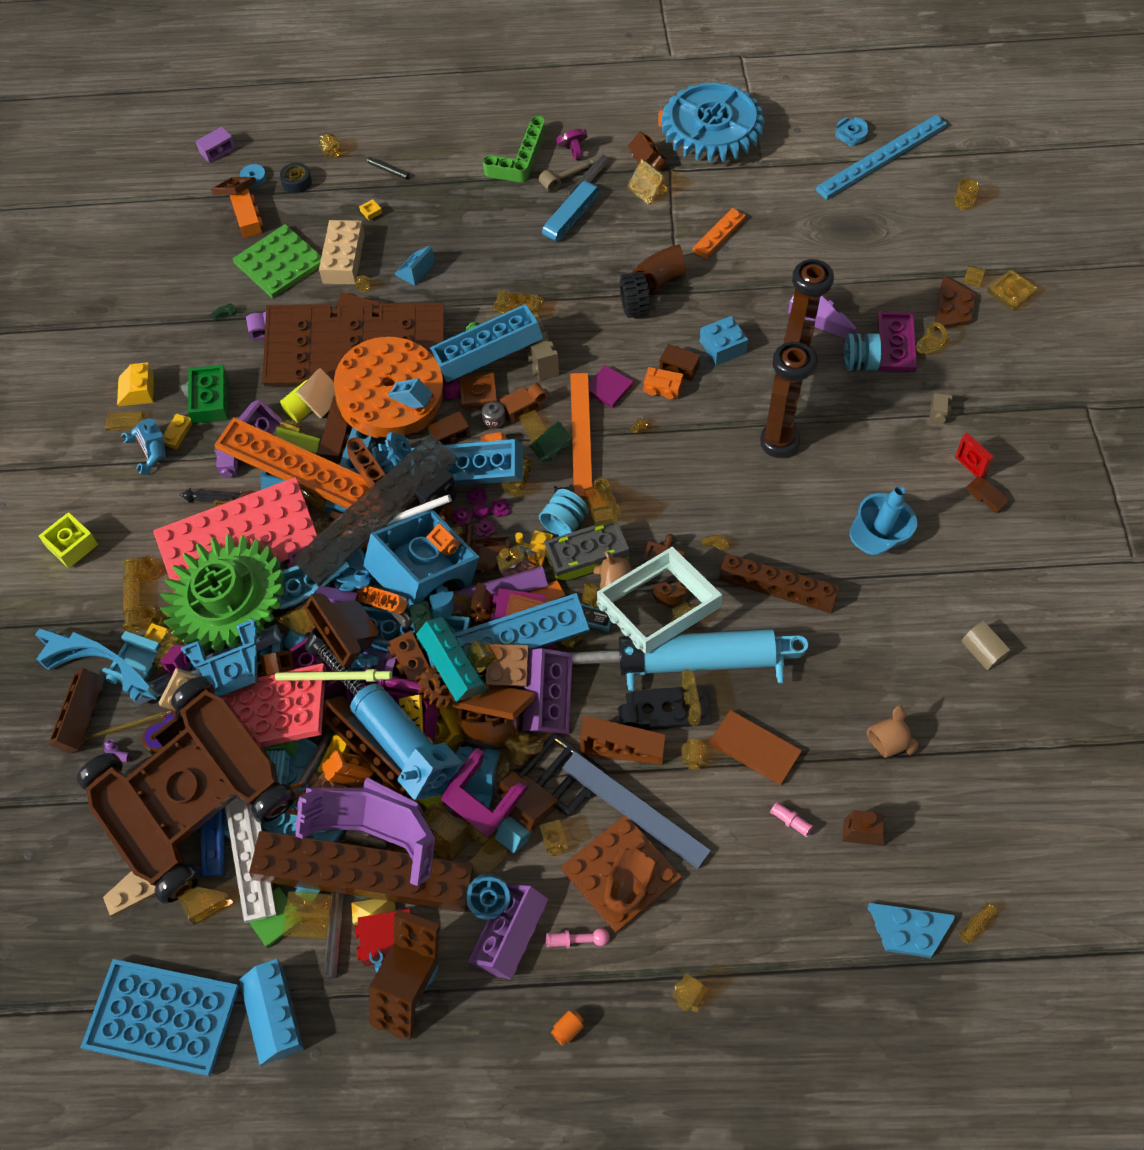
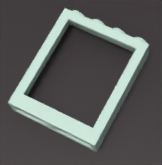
(684, 572)

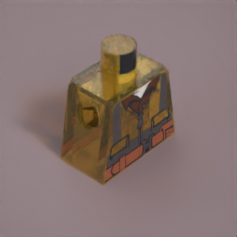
(516, 560)

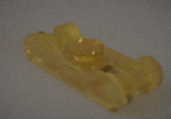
(691, 696)

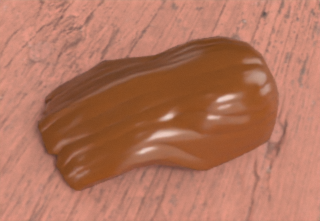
(628, 881)

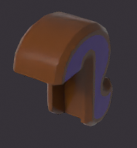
(162, 731)

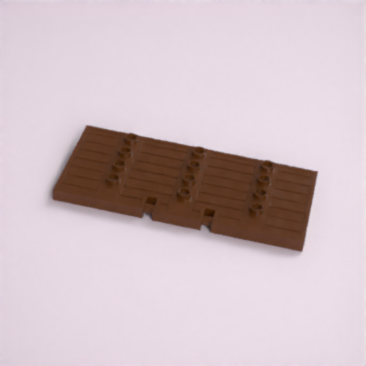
(309, 338)

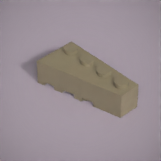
(543, 356)

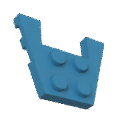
(231, 669)

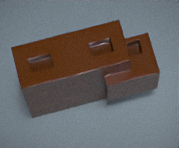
(534, 804)

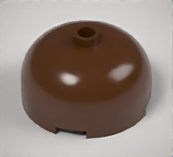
(486, 729)

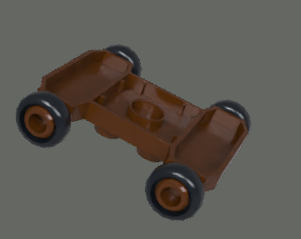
(795, 358)
(183, 788)

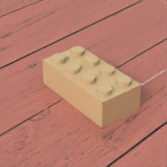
(342, 252)

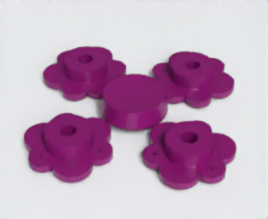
(481, 511)

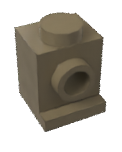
(940, 407)

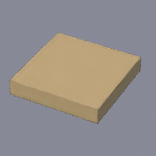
(317, 392)

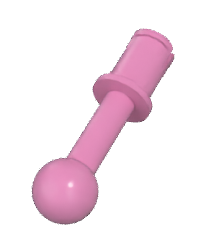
(599, 937)

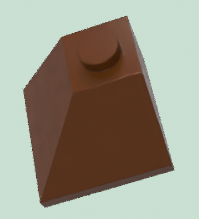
(487, 550)

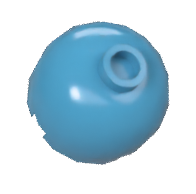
(487, 896)

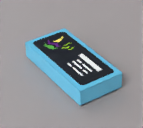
(596, 618)

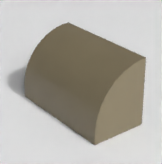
(985, 645)

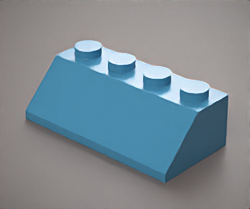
(271, 1012)

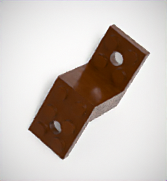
(404, 974)

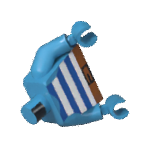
(150, 441)

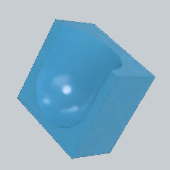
(410, 564)

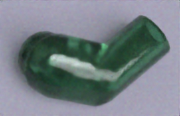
(220, 311)

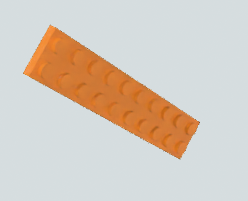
(291, 461)

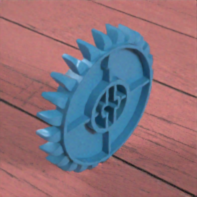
(712, 120)

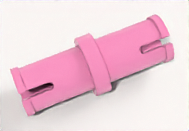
(791, 819)

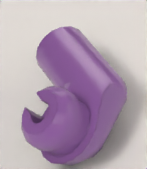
(111, 747)

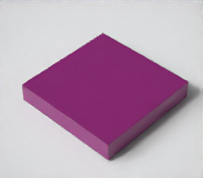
(609, 386)

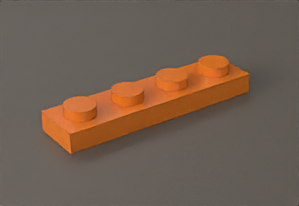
(719, 233)

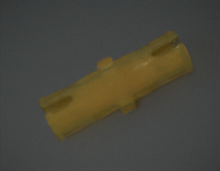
(978, 923)

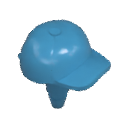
(883, 522)

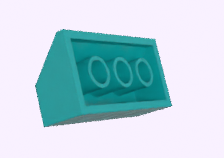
(451, 659)

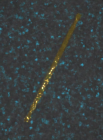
(128, 724)

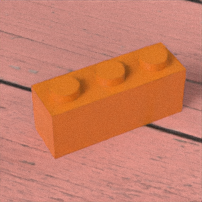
(246, 213)

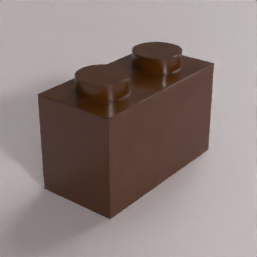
(680, 361)
(450, 429)

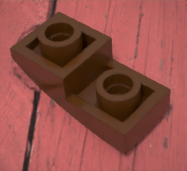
(990, 494)

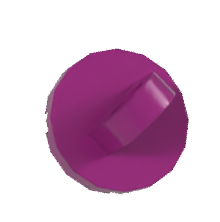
(572, 139)

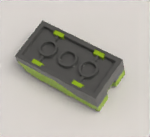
(582, 550)

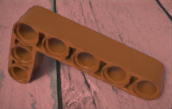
(371, 468)

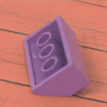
(551, 682)
(507, 936)

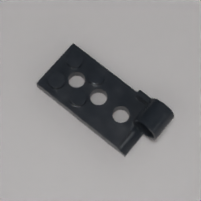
(632, 714)

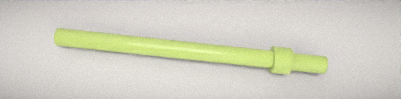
(369, 675)

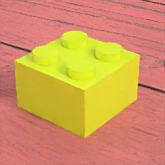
(68, 540)

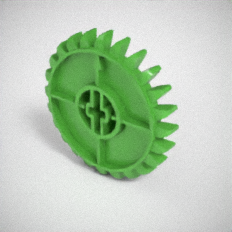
(223, 592)

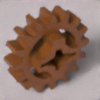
(430, 682)

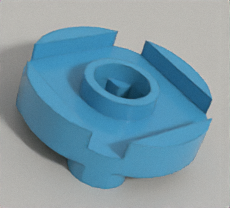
(845, 133)

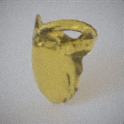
(932, 342)

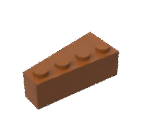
(621, 741)

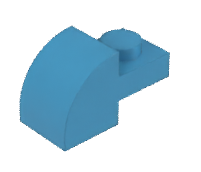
(441, 602)

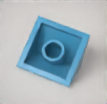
(416, 266)

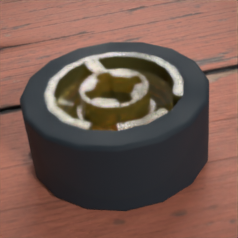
(295, 177)

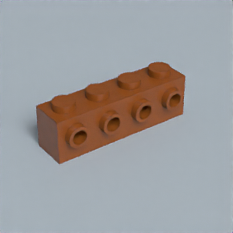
(409, 656)

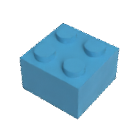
(723, 340)

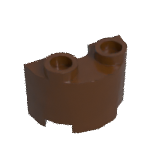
(671, 594)
(482, 605)

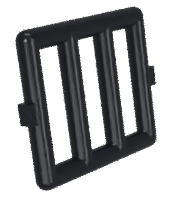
(568, 750)

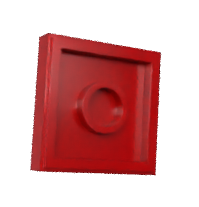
(974, 456)

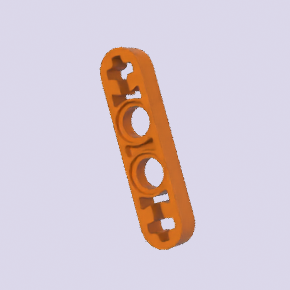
(381, 599)

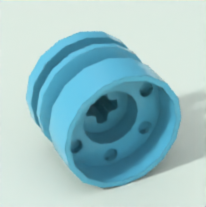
(864, 352)
(563, 513)

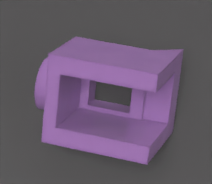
(226, 464)

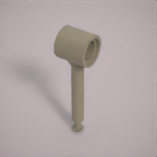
(552, 181)

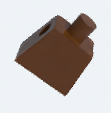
(865, 828)

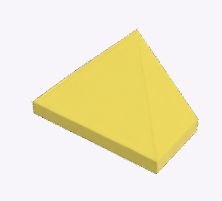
(371, 907)

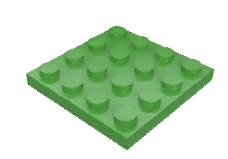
(278, 261)

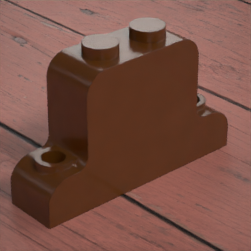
(342, 625)

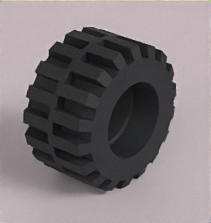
(635, 294)

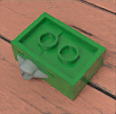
(207, 394)

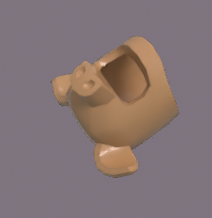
(612, 569)
(893, 735)

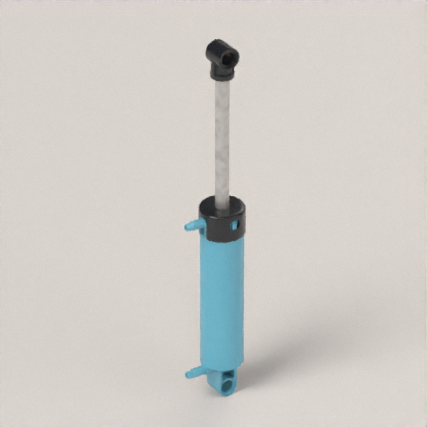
(700, 653)

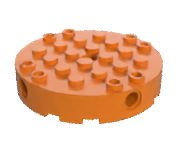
(368, 376)

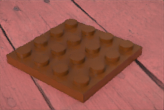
(592, 865)

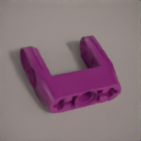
(473, 809)

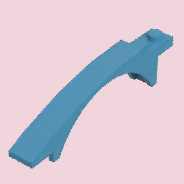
(65, 648)

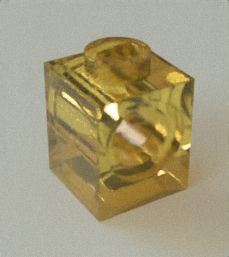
(553, 829)

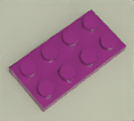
(897, 341)

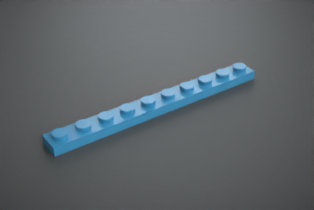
(881, 157)

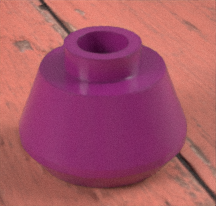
(451, 389)

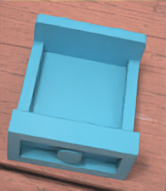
(136, 652)

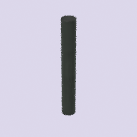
(390, 169)

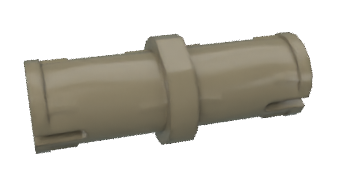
(366, 839)

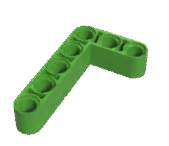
(521, 167)

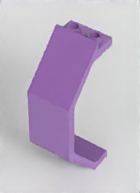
(373, 814)

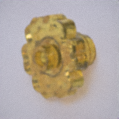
(522, 746)

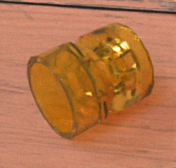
(966, 193)

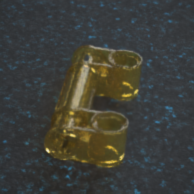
(136, 615)

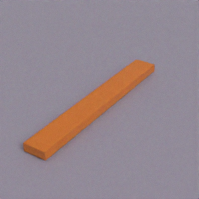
(581, 433)

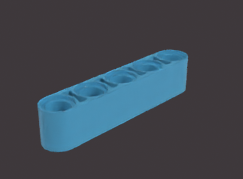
(570, 211)

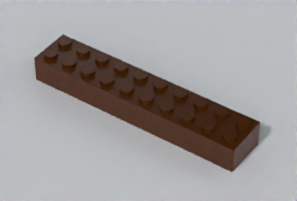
(358, 871)

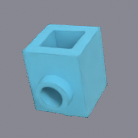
(512, 835)

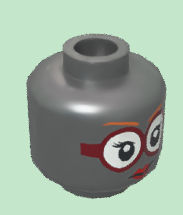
(493, 414)

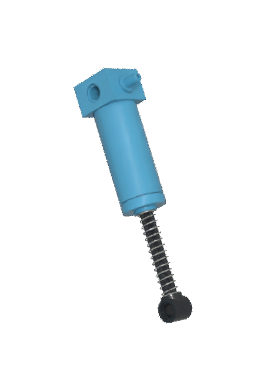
(424, 766)

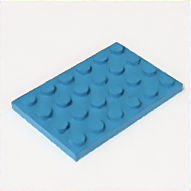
(160, 1017)

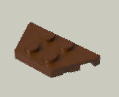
(954, 304)

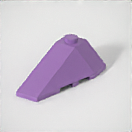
(830, 320)

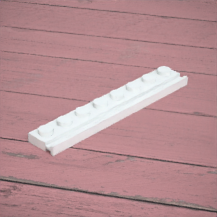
(255, 895)

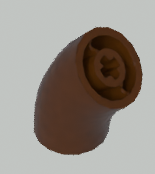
(663, 267)

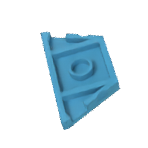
(910, 929)

